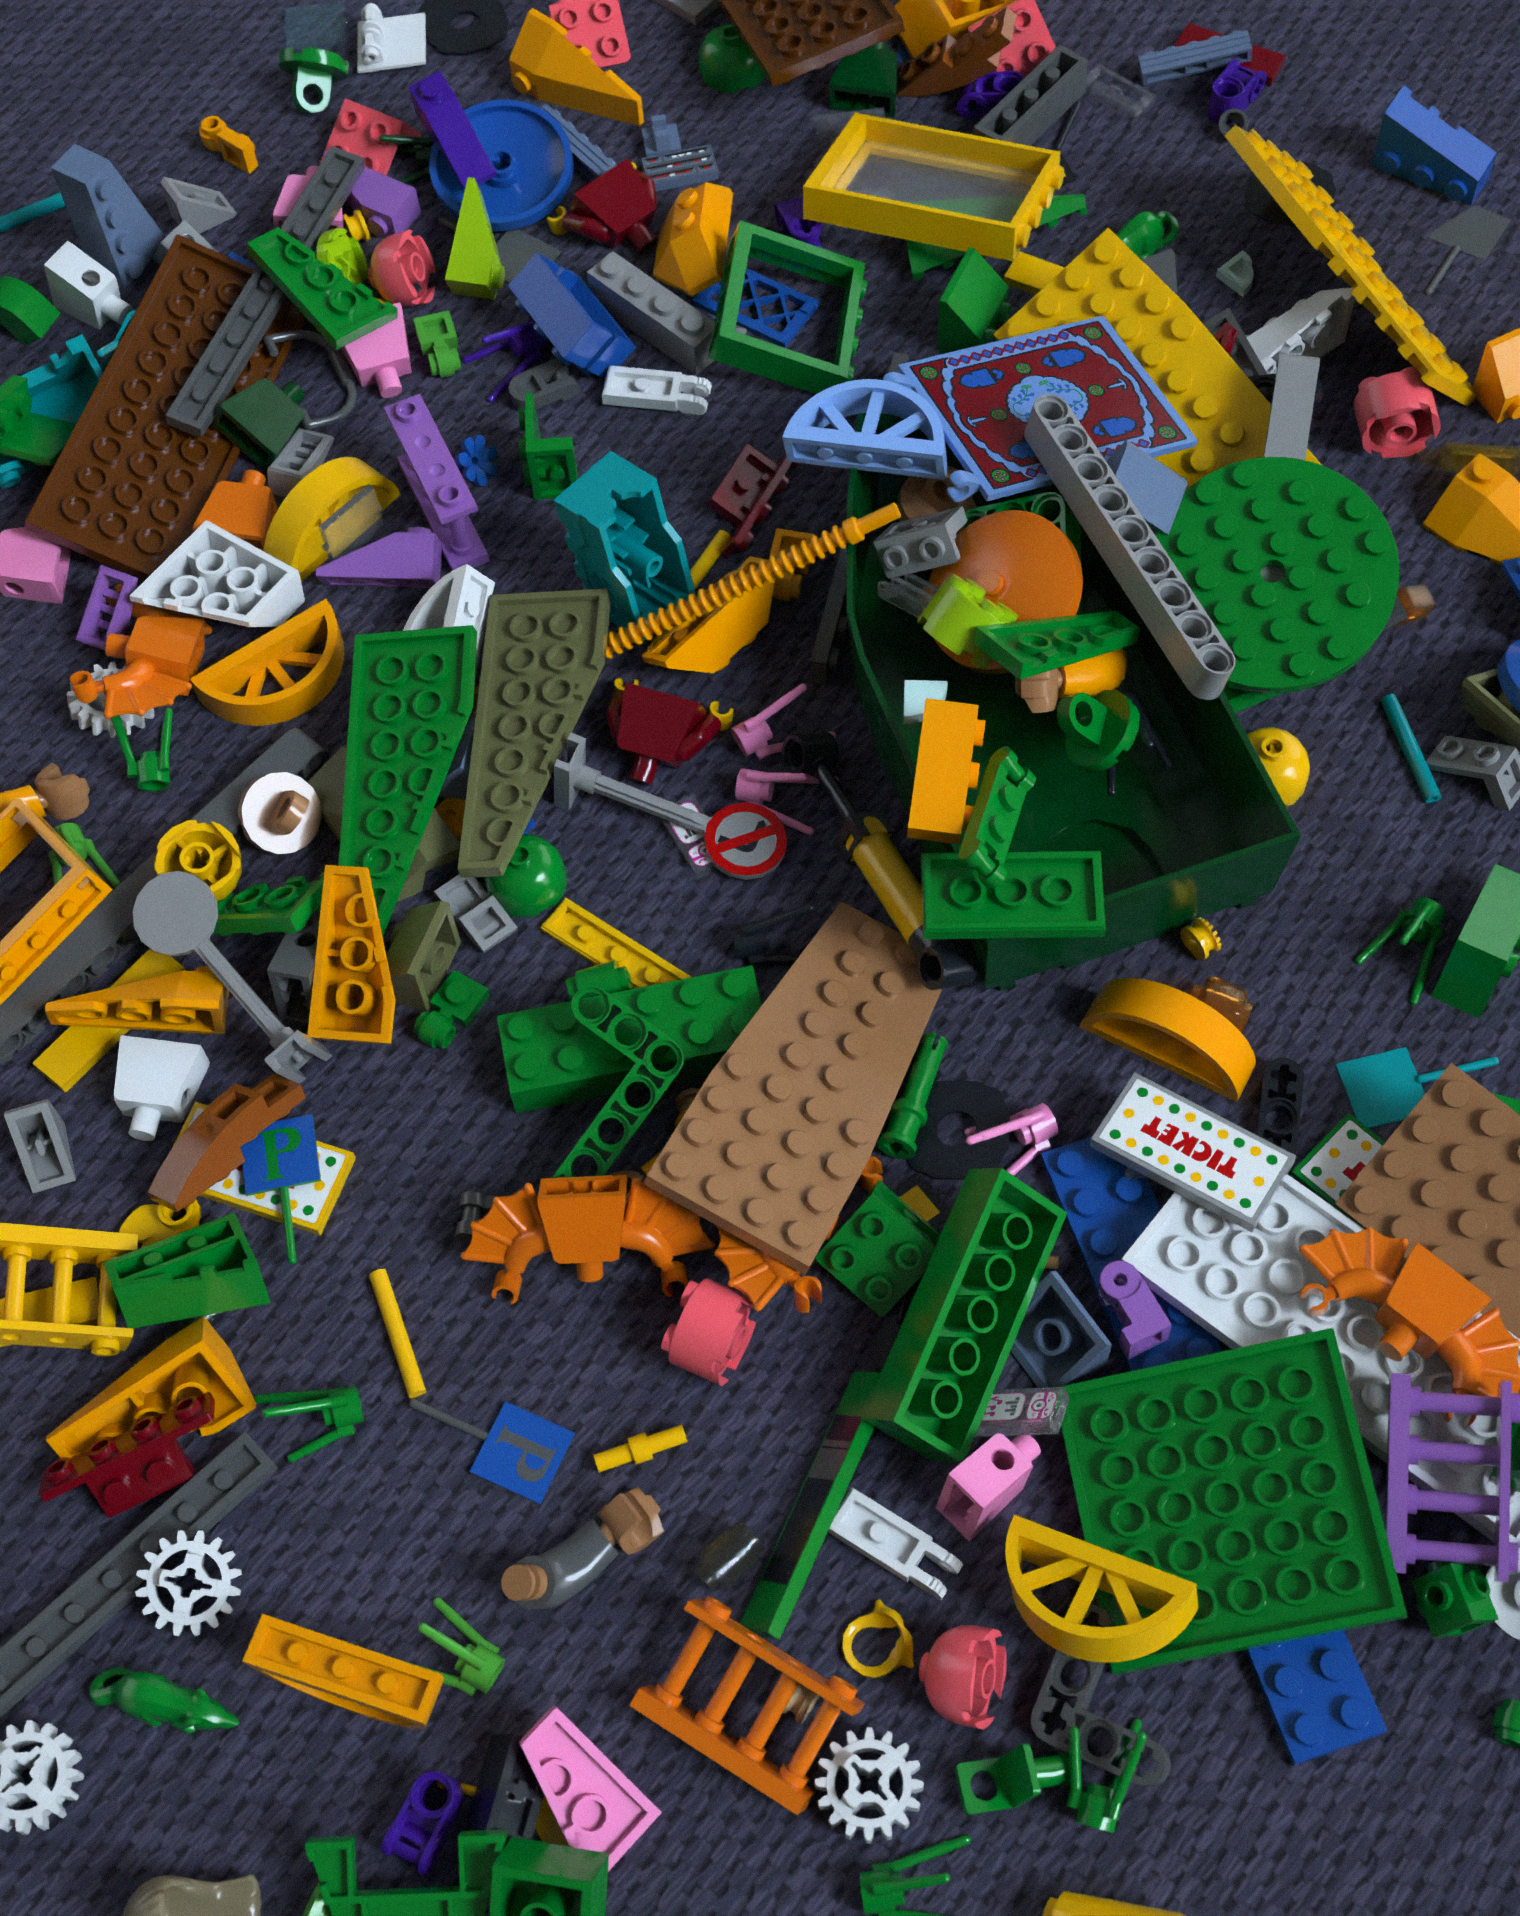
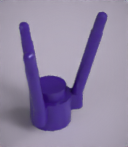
(522, 341)

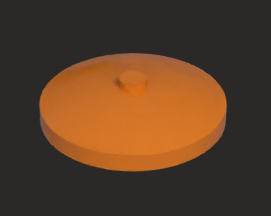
(1019, 563)

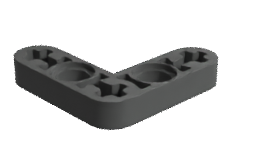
(1088, 1721)

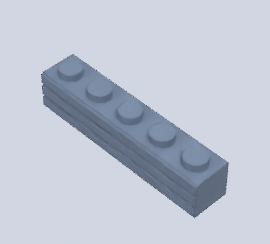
(1194, 57)
(585, 155)

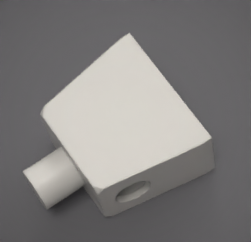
(84, 287)
(156, 1081)

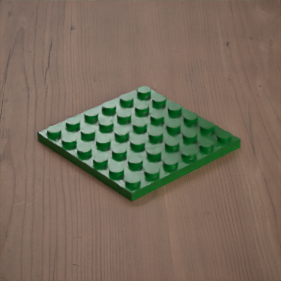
(1241, 1482)

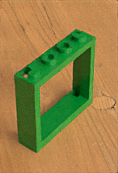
(770, 359)

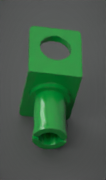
(1015, 1776)

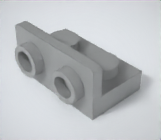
(920, 542)

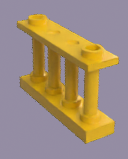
(64, 1250)

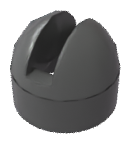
(1237, 116)

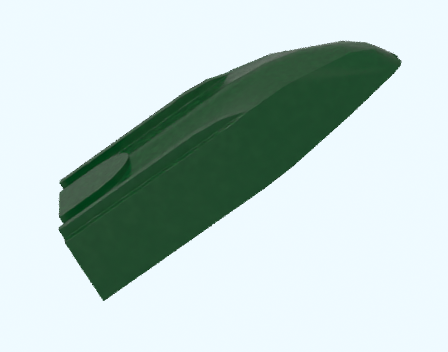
(1167, 839)

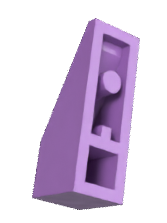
(384, 202)
(393, 561)

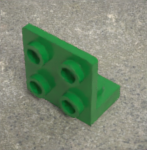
(28, 433)
(550, 460)
(880, 1249)

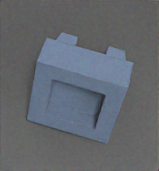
(660, 137)

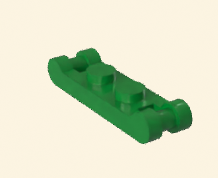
(995, 816)

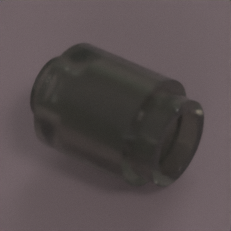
(727, 1557)

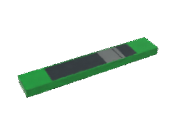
(812, 1512)

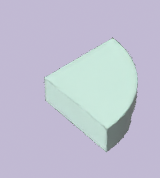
(1237, 273)
(915, 695)

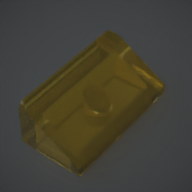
(1456, 456)

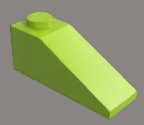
(474, 258)

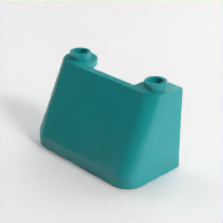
(59, 392)

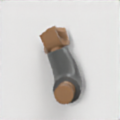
(569, 1567)

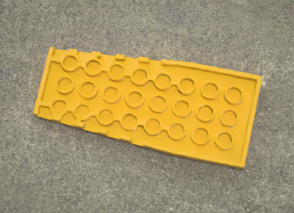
(1351, 260)
(1168, 342)

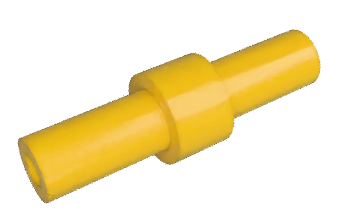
(640, 1448)

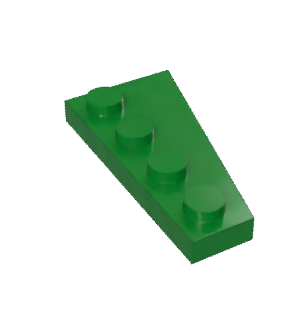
(319, 290)
(1051, 643)
(272, 910)

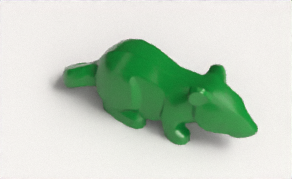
(1145, 232)
(158, 1700)

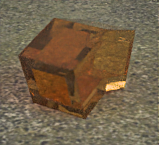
(1416, 602)

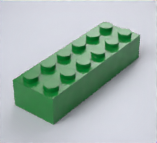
(561, 1061)
(965, 1315)

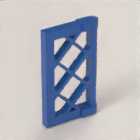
(758, 326)

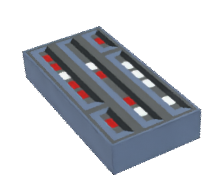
(681, 167)

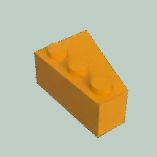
(945, 771)

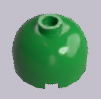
(727, 61)
(532, 879)

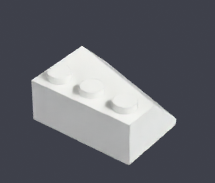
(224, 581)

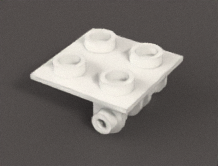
(390, 40)

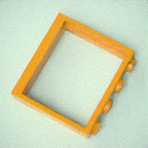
(57, 911)

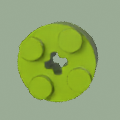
(957, 612)

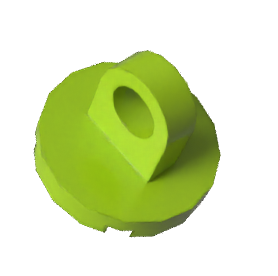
(344, 253)

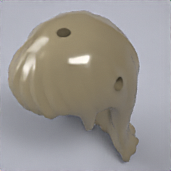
(190, 1897)

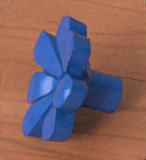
(476, 459)

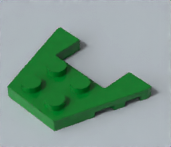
(336, 1869)

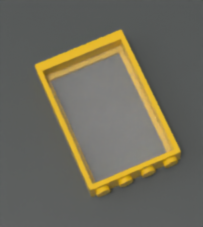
(933, 186)

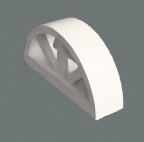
(453, 601)

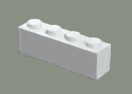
(1307, 329)

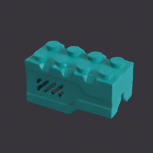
(624, 539)

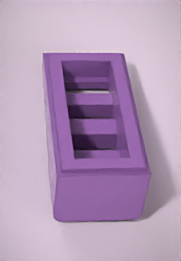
(92, 619)

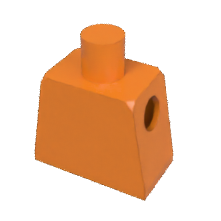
(241, 508)

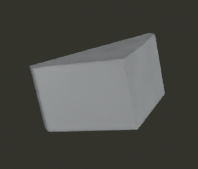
(196, 204)
(41, 1145)

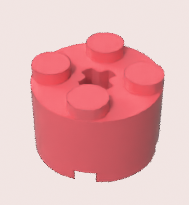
(1396, 413)
(710, 1330)

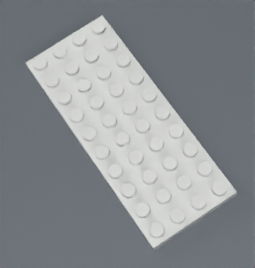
(1249, 1293)

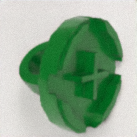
(312, 69)
(1098, 729)

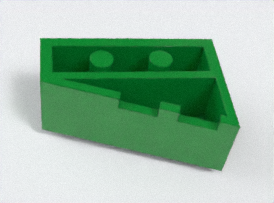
(1484, 945)
(188, 1275)

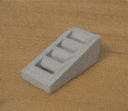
(280, 476)

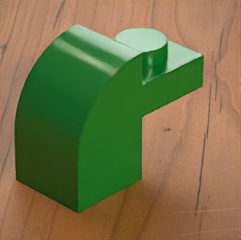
(24, 310)

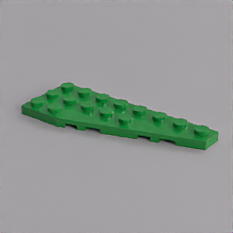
(403, 732)

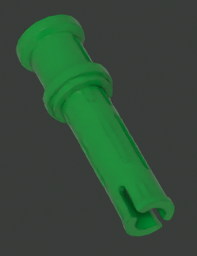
(909, 1110)

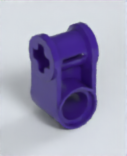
(1234, 89)
(987, 93)
(790, 217)
(423, 1824)

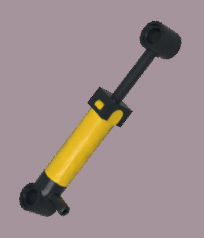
(868, 843)

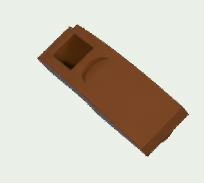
(957, 63)
(213, 1141)

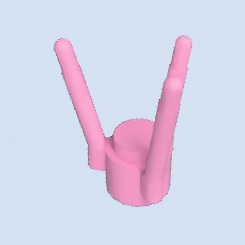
(754, 732)
(758, 786)
(1030, 1127)

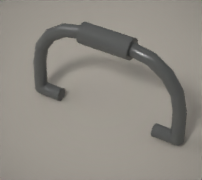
(339, 363)

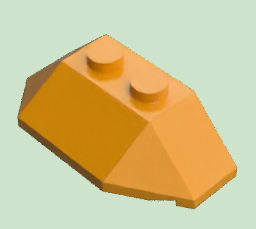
(694, 239)
(717, 635)

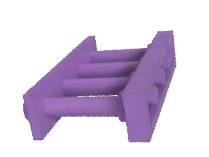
(436, 482)
(1406, 1498)

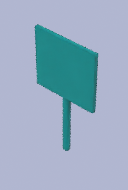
(110, 348)
(1387, 1087)

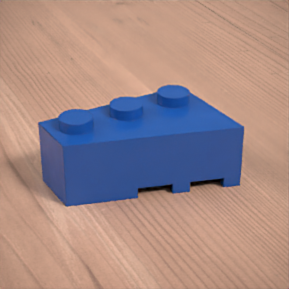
(1430, 151)

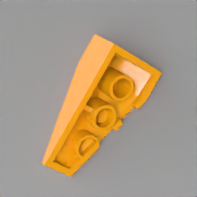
(1479, 512)
(180, 1367)

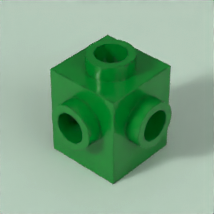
(1454, 1598)

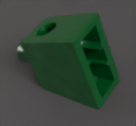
(865, 81)
(261, 419)

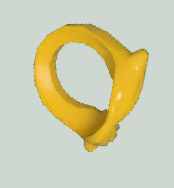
(880, 1618)

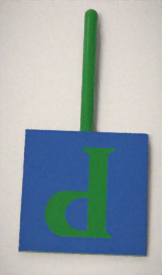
(280, 1159)

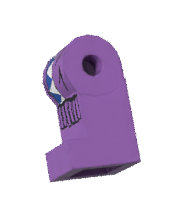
(1135, 1306)

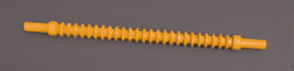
(852, 531)

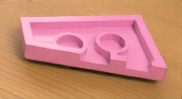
(584, 1789)

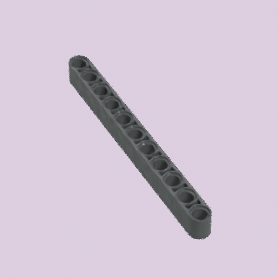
(110, 927)

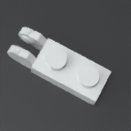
(655, 390)
(891, 1541)

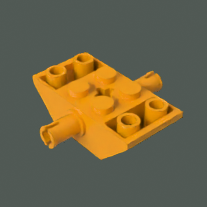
(933, 19)

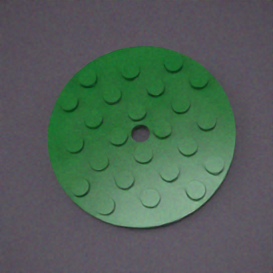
(1333, 557)

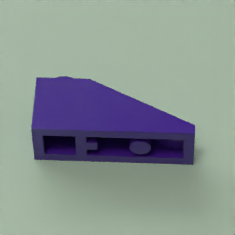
(450, 129)

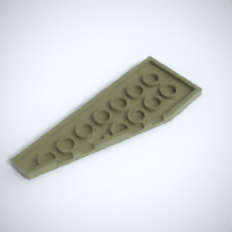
(532, 688)

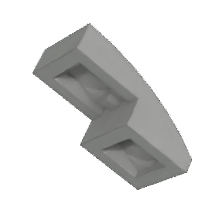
(476, 912)

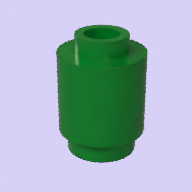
(605, 976)

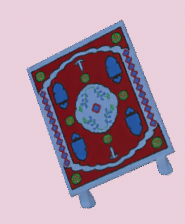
(991, 389)

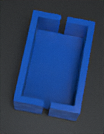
(570, 317)

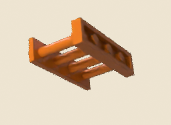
(747, 1754)

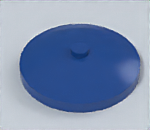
(529, 160)

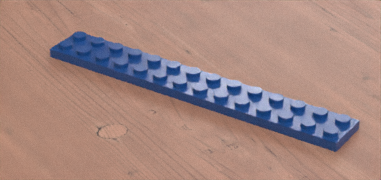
(1308, 1682)

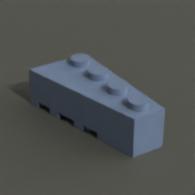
(106, 214)

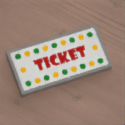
(1193, 1151)

